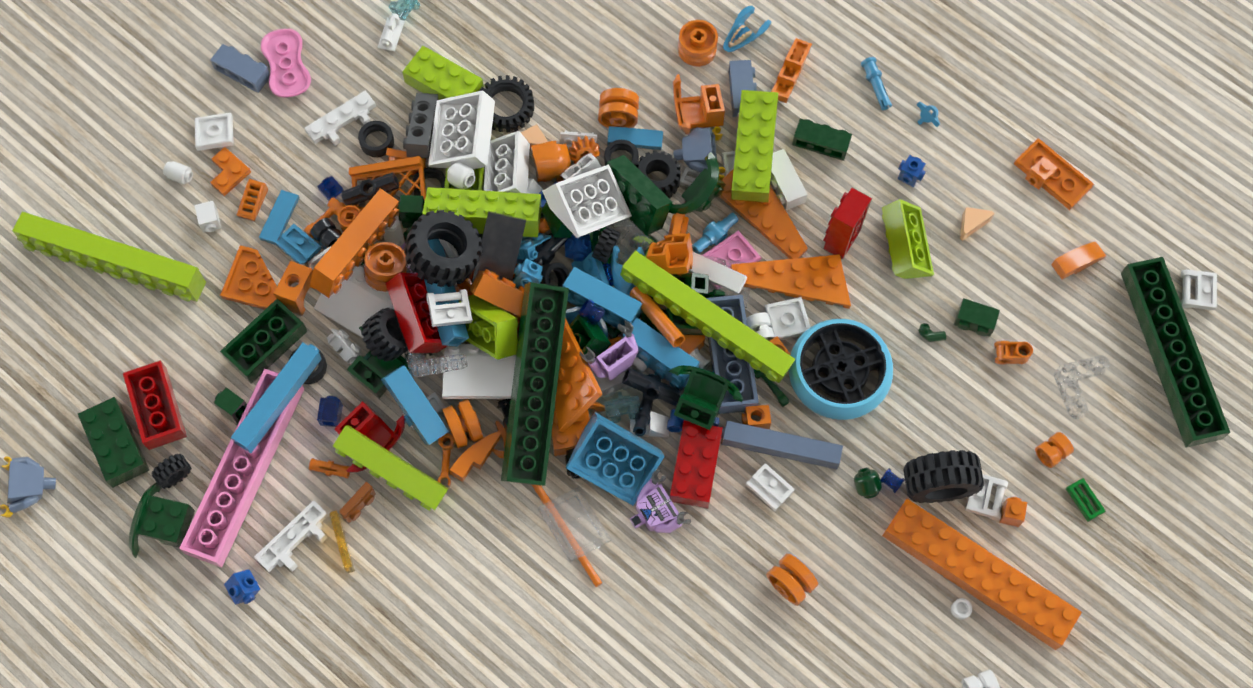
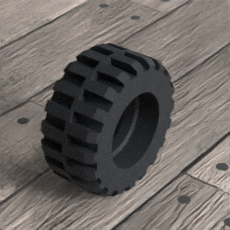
(433, 266)
(943, 476)

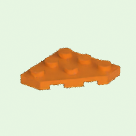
(249, 280)

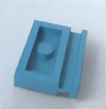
(298, 245)

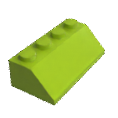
(907, 240)

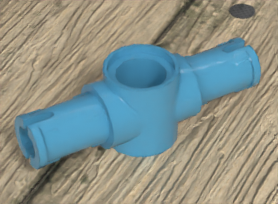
(715, 233)

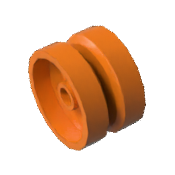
(697, 43)
(618, 108)
(382, 264)
(463, 423)
(792, 579)

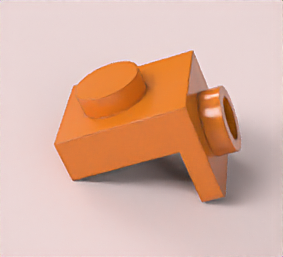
(1041, 172)

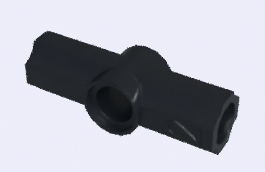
(360, 193)
(547, 249)
(651, 386)

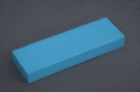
(639, 137)
(279, 217)

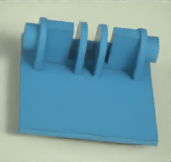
(528, 244)

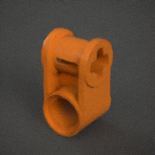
(1009, 353)

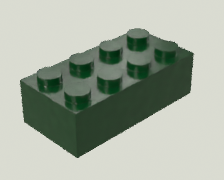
(644, 199)
(263, 341)
(113, 442)

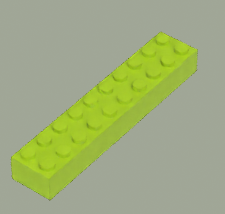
(109, 257)

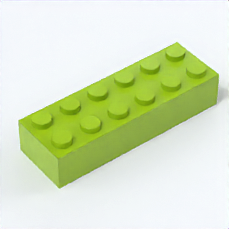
(754, 146)
(476, 204)

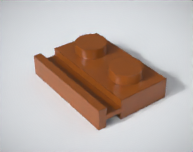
(358, 501)

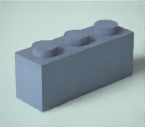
(240, 68)
(740, 78)

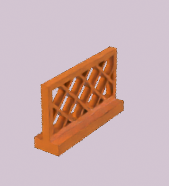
(398, 166)

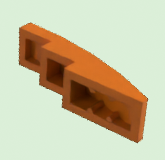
(791, 69)

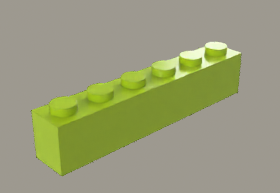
(390, 467)

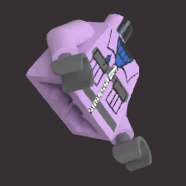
(616, 358)
(657, 509)

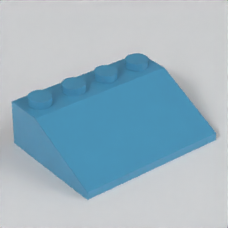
(614, 458)

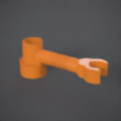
(334, 207)
(446, 456)

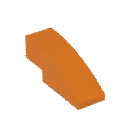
(1078, 259)
(474, 456)

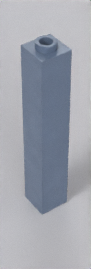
(782, 445)

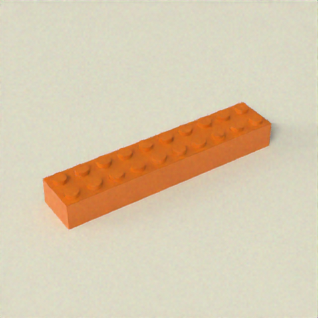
(982, 574)

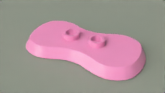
(287, 71)

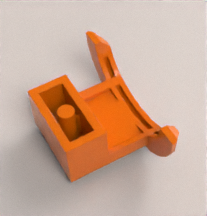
(700, 110)
(568, 440)

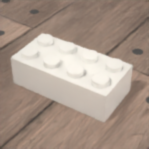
(508, 164)

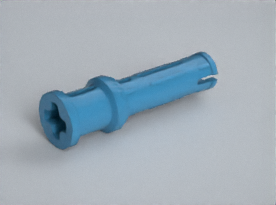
(874, 76)

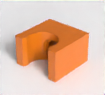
(290, 296)

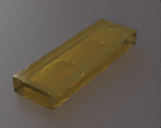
(341, 541)

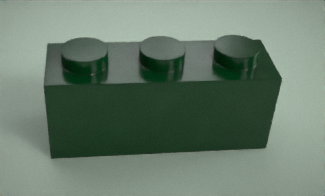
(822, 139)

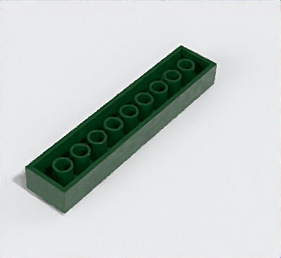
(1175, 352)
(534, 384)

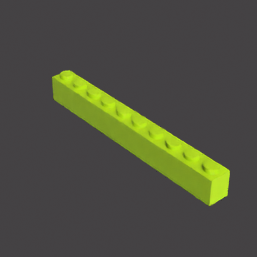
(707, 317)

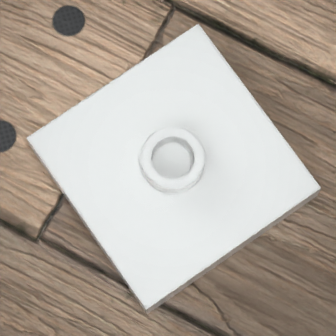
(214, 131)
(788, 318)

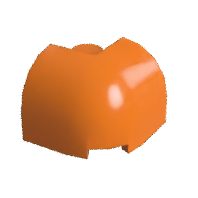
(550, 160)
(673, 253)

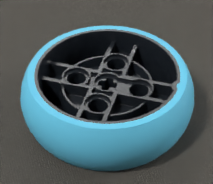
(873, 357)

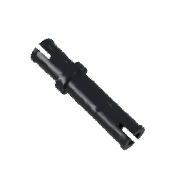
(643, 417)

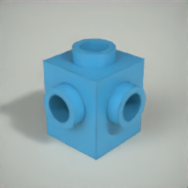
(527, 272)

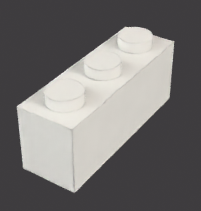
(786, 181)

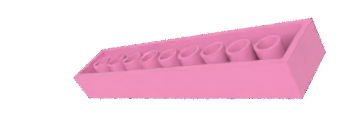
(235, 486)

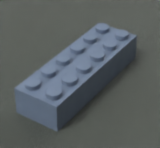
(728, 365)

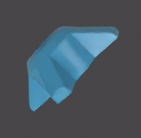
(926, 116)

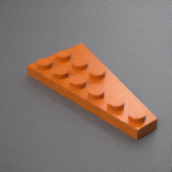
(769, 219)
(809, 277)
(576, 383)

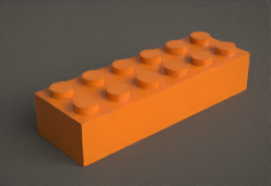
(353, 243)

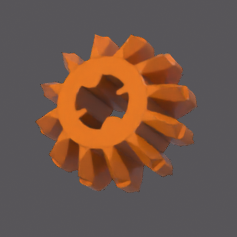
(582, 148)

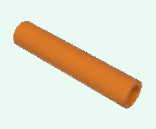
(658, 318)

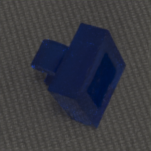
(330, 188)

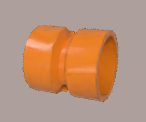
(347, 215)
(1054, 449)

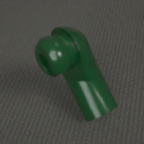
(929, 335)

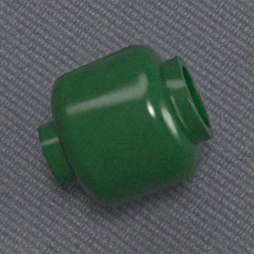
(867, 483)

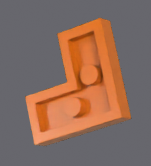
(232, 171)

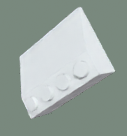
(462, 131)
(588, 201)
(353, 302)
(482, 377)

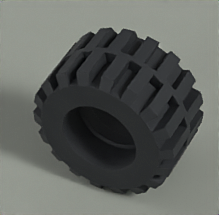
(664, 164)
(384, 335)

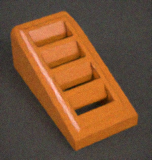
(249, 190)

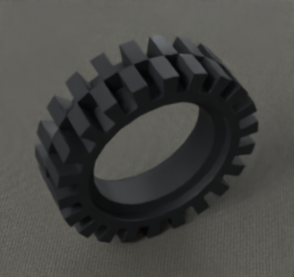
(520, 89)

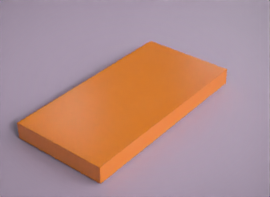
(1065, 184)

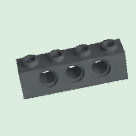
(421, 125)

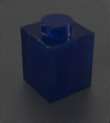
(329, 411)

